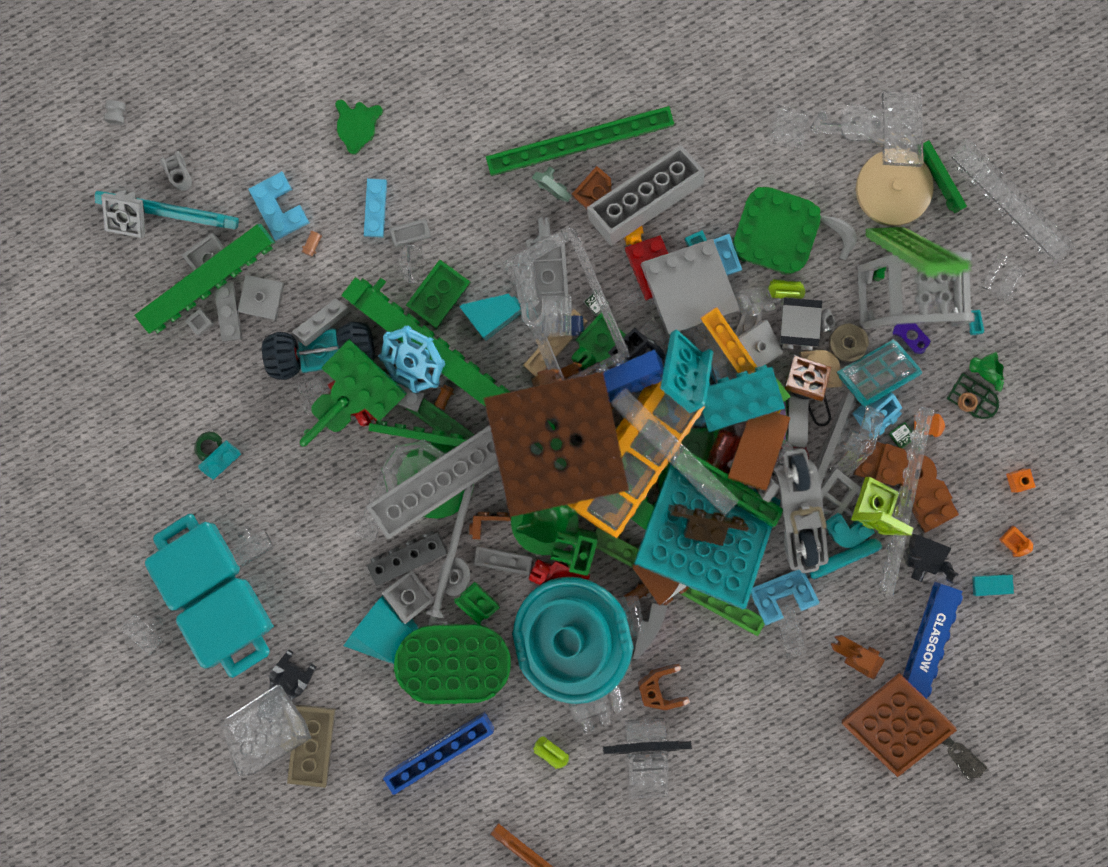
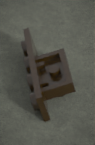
(707, 526)

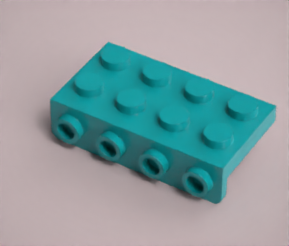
(686, 372)
(742, 398)

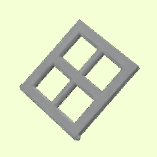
(853, 490)

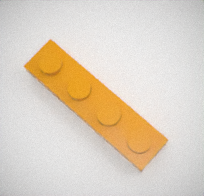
(728, 341)

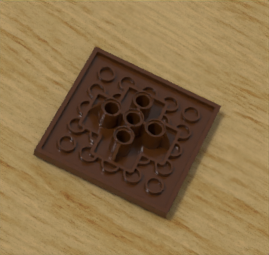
(591, 467)

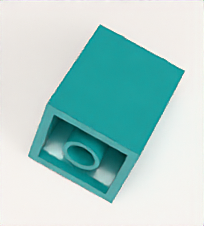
(492, 314)

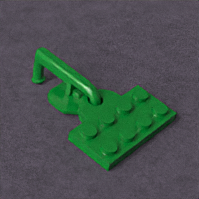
(357, 387)

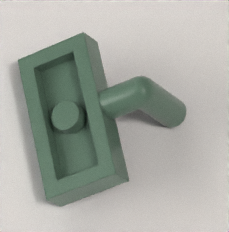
(546, 182)

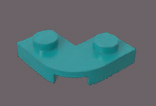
(847, 535)

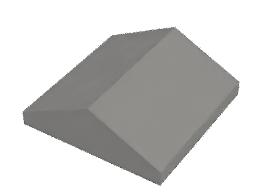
(408, 597)

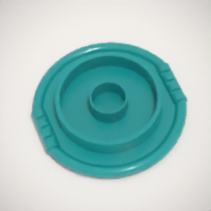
(572, 640)

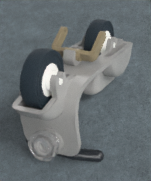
(802, 511)

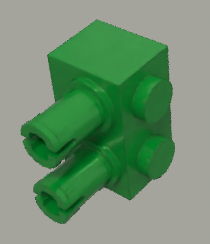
(582, 552)

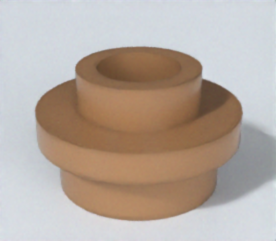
(972, 399)

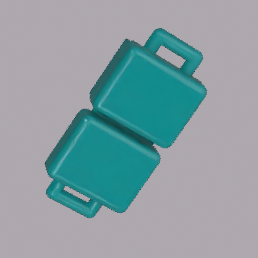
(218, 608)

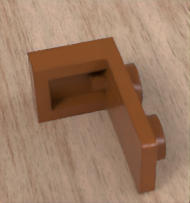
(476, 527)

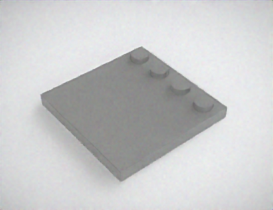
(689, 286)

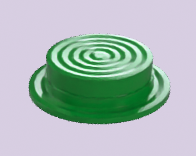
(539, 529)

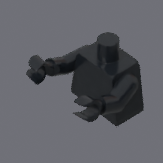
(637, 345)
(928, 557)

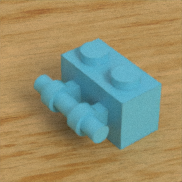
(887, 405)

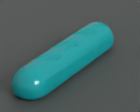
(847, 557)

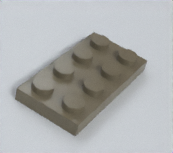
(311, 760)

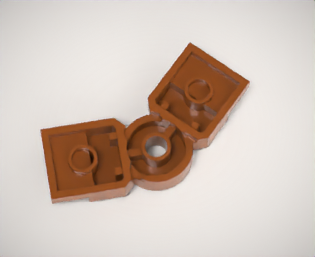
(932, 498)

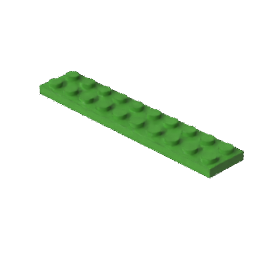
(918, 251)

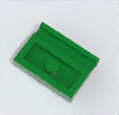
(477, 603)

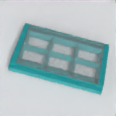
(879, 373)

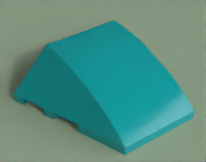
(380, 632)

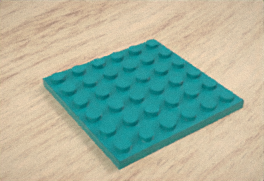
(713, 569)

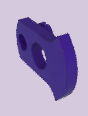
(902, 329)

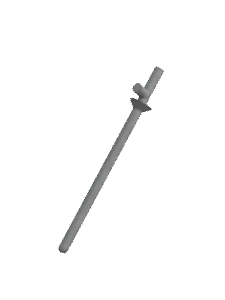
(435, 612)

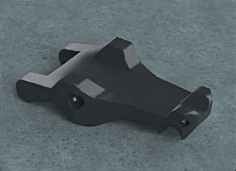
(290, 677)

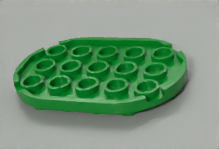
(452, 664)

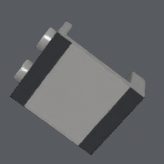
(800, 323)

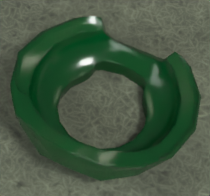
(206, 436)

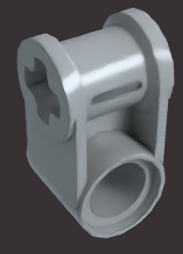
(175, 168)

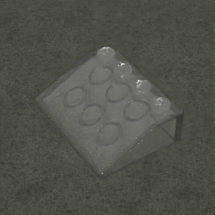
(264, 731)

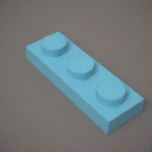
(375, 208)

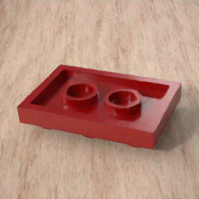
(643, 252)

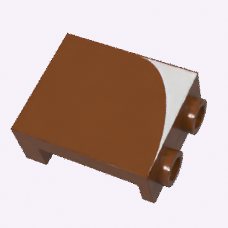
(659, 586)

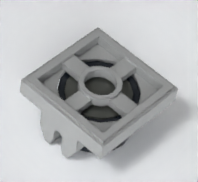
(125, 214)

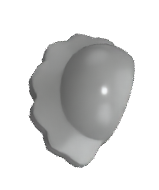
(827, 321)

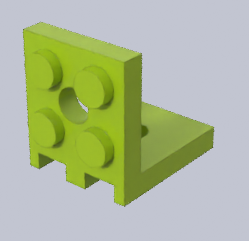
(879, 517)

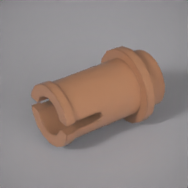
(311, 243)

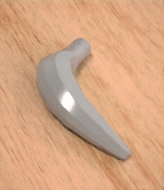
(845, 230)

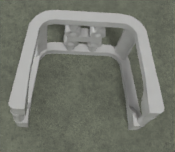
(923, 296)

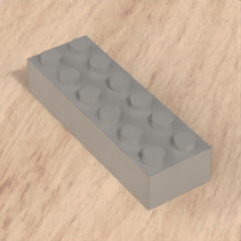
(646, 195)

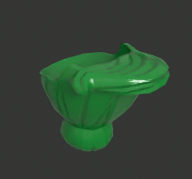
(989, 369)

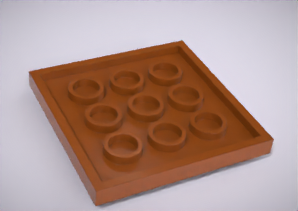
(898, 725)

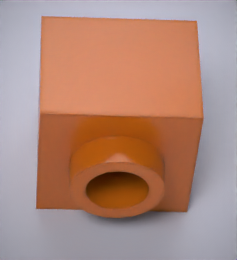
(1015, 480)

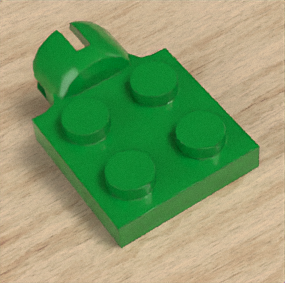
(594, 343)

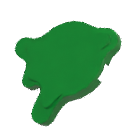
(356, 125)

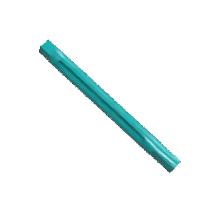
(183, 213)

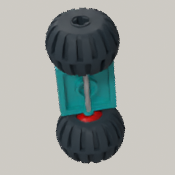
(285, 359)

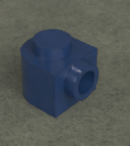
(577, 325)

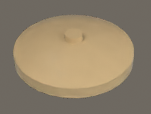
(893, 193)

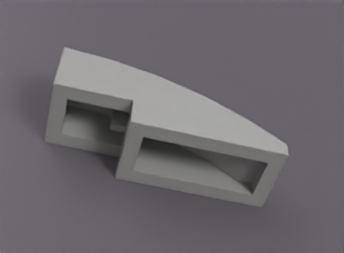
(651, 627)

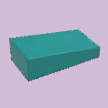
(977, 326)

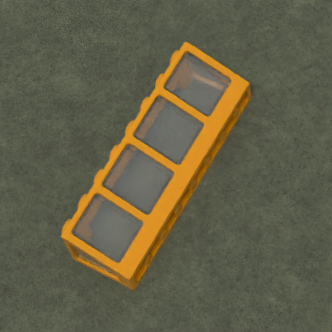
(640, 461)

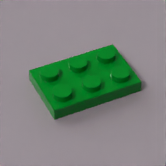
(438, 293)

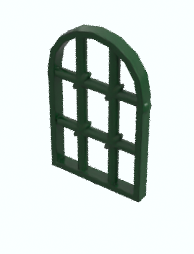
(983, 398)

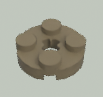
(858, 347)

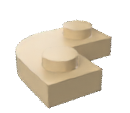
(828, 359)

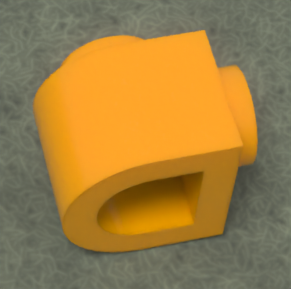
(634, 237)

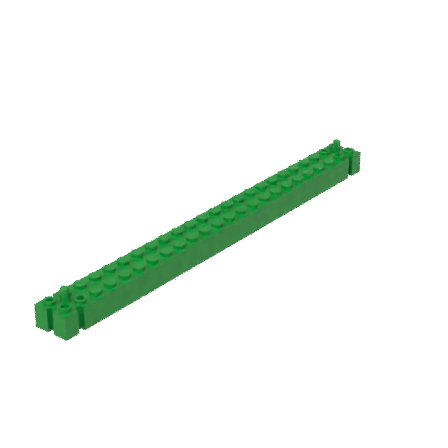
(465, 375)

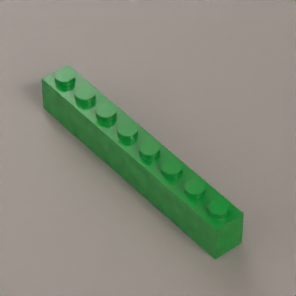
(205, 278)

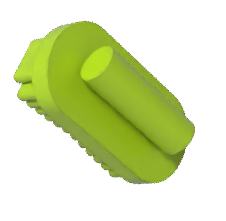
(786, 289)
(550, 753)

